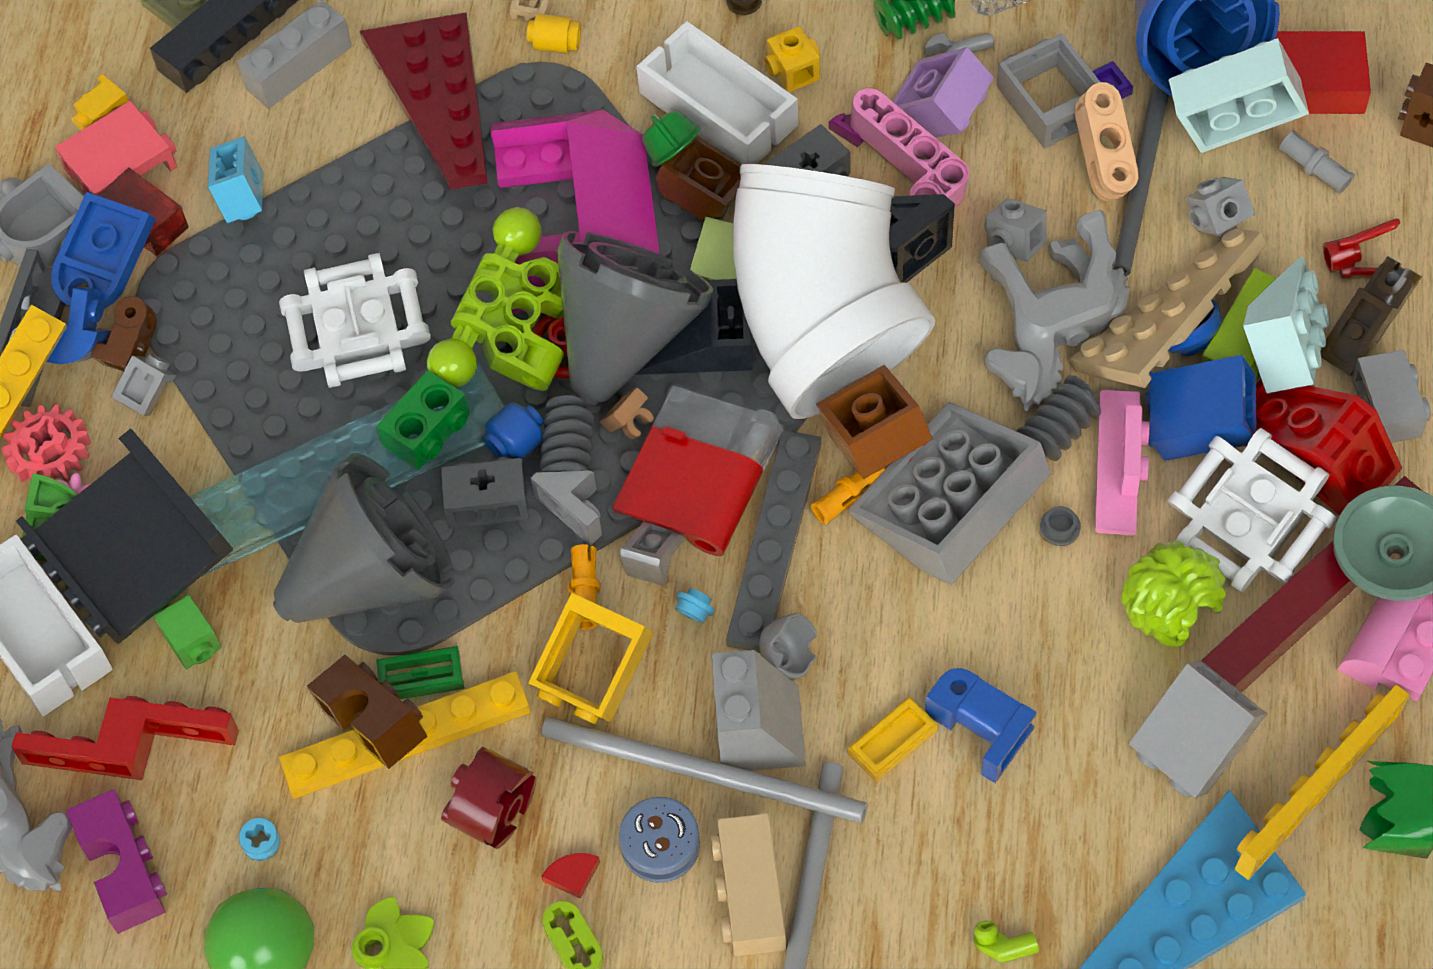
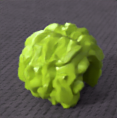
(1169, 588)

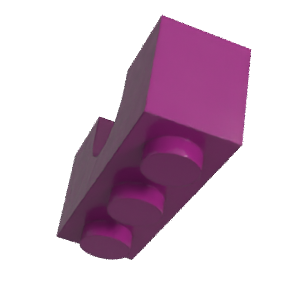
(130, 892)

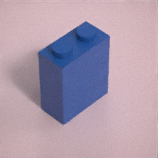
(1201, 402)

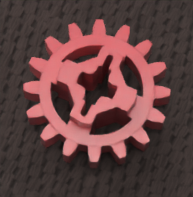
(46, 445)

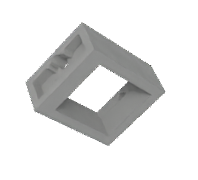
(1045, 55)

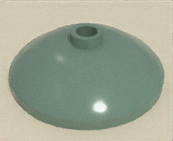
(1386, 523)

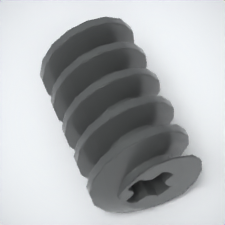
(1062, 417)
(566, 435)

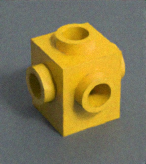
(793, 59)

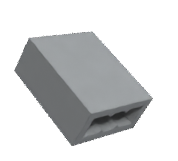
(1196, 729)

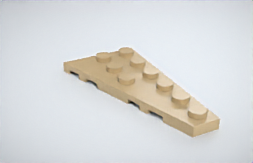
(1167, 316)

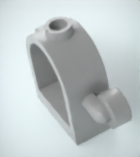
(36, 215)

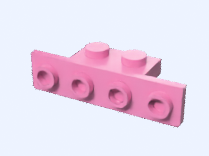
(1120, 461)

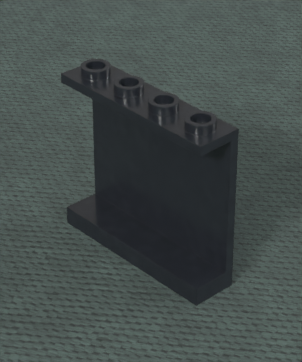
(127, 543)

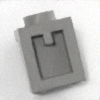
(143, 383)

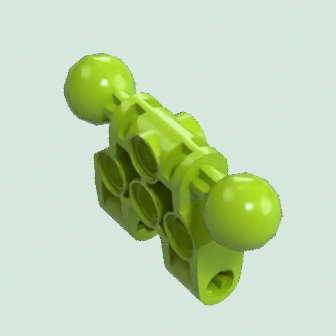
(533, 358)

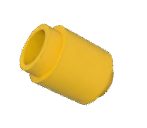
(554, 33)

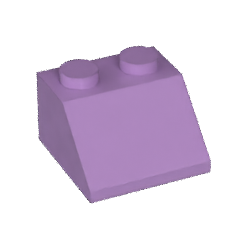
(944, 91)

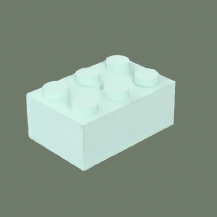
(1238, 95)

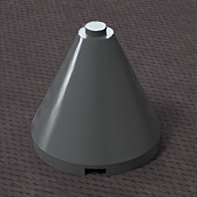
(620, 310)
(362, 549)

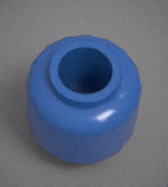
(514, 431)

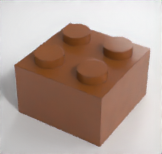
(874, 421)

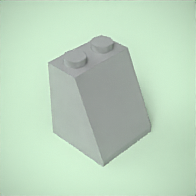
(756, 713)

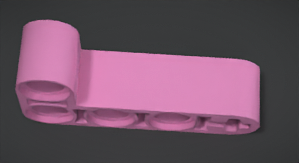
(878, 117)

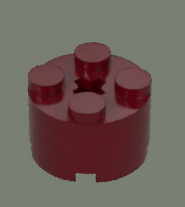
(489, 797)

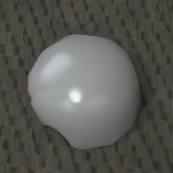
(787, 644)

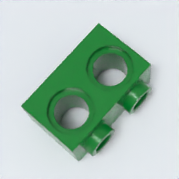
(416, 416)

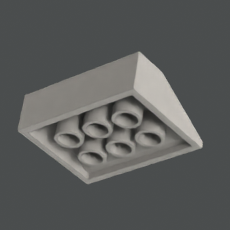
(953, 491)

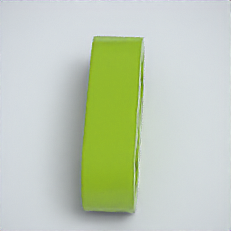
(581, 935)

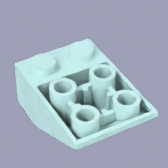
(1288, 329)

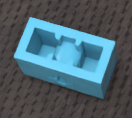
(235, 180)

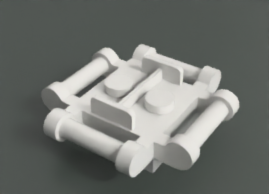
(354, 320)
(1253, 509)

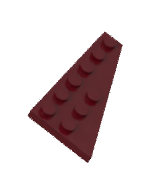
(435, 83)

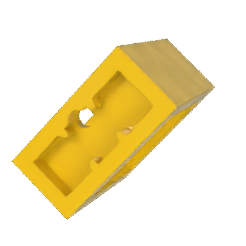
(559, 643)

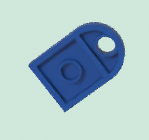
(100, 248)

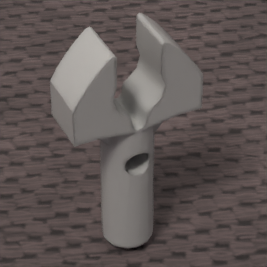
(941, 44)

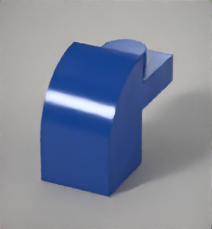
(81, 331)

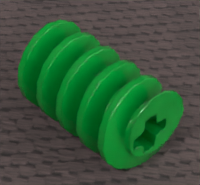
(896, 14)

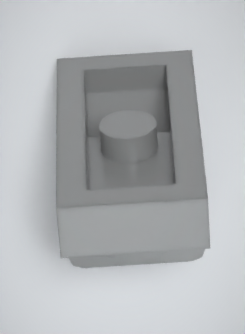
(566, 497)
(649, 553)

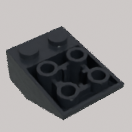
(712, 340)

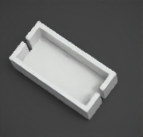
(719, 92)
(41, 634)

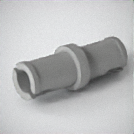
(1316, 161)

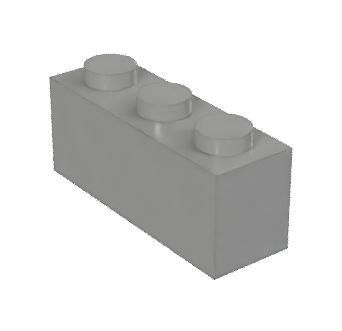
(295, 54)

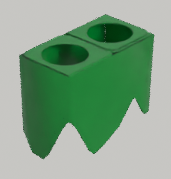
(1405, 817)

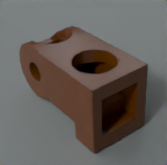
(129, 334)

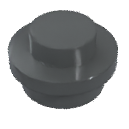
(1060, 526)

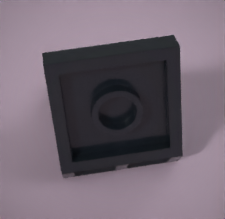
(919, 232)

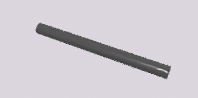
(1138, 194)

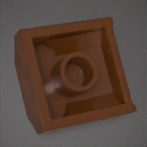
(700, 180)

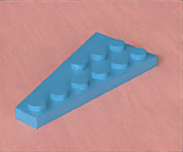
(1199, 900)

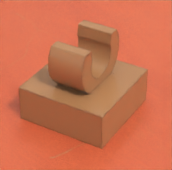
(624, 411)

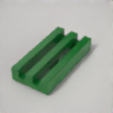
(452, 682)

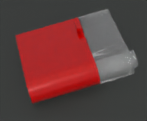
(699, 468)

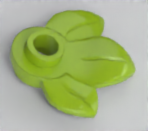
(397, 934)

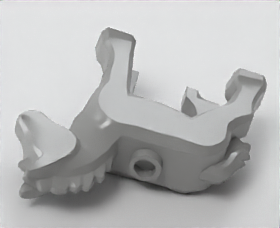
(1055, 314)
(27, 854)

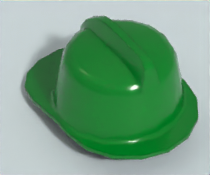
(668, 136)

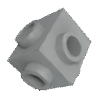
(1219, 205)
(1018, 226)

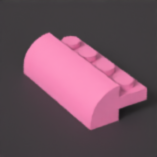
(1394, 646)

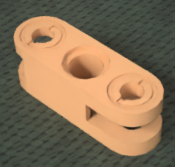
(1110, 170)

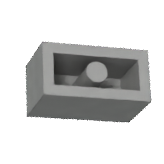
(1391, 388)

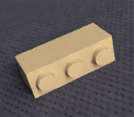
(749, 885)

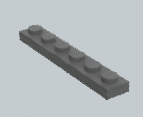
(774, 539)

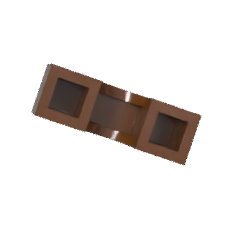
(373, 709)

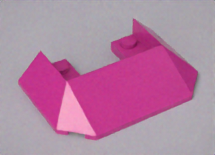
(606, 171)

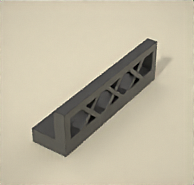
(34, 288)

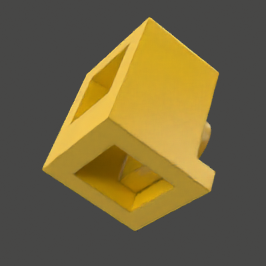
(98, 103)

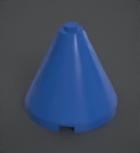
(1198, 32)

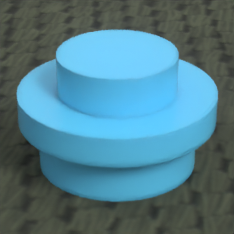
(694, 605)

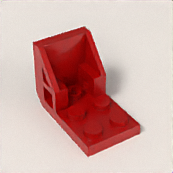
(1330, 433)

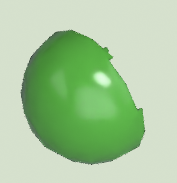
(259, 932)

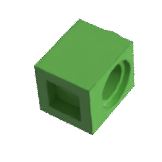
(187, 632)

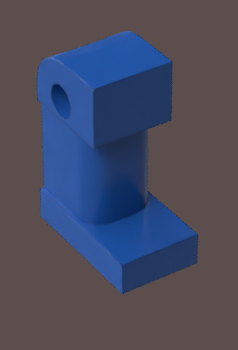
(986, 712)

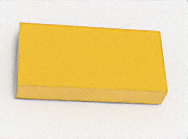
(892, 739)

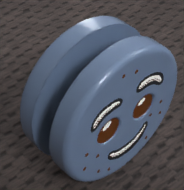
(659, 839)

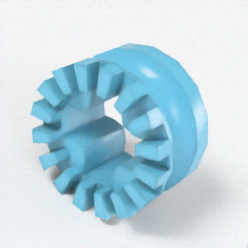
(266, 848)

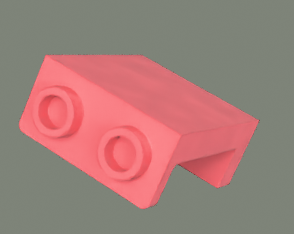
(112, 145)

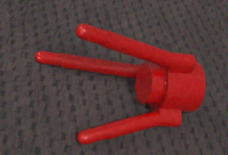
(1345, 252)

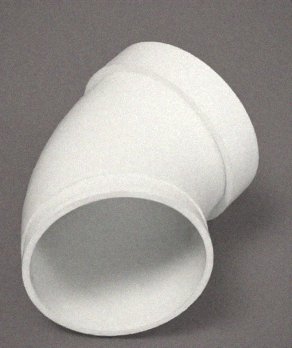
(821, 281)

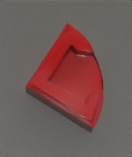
(572, 873)

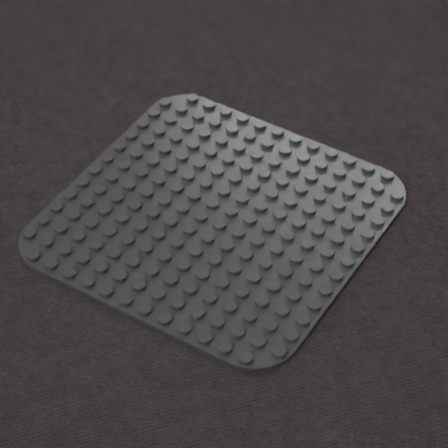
(234, 347)

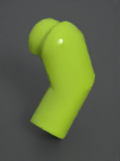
(1000, 947)

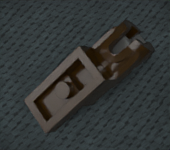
(1369, 315)

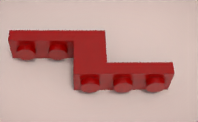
(125, 737)

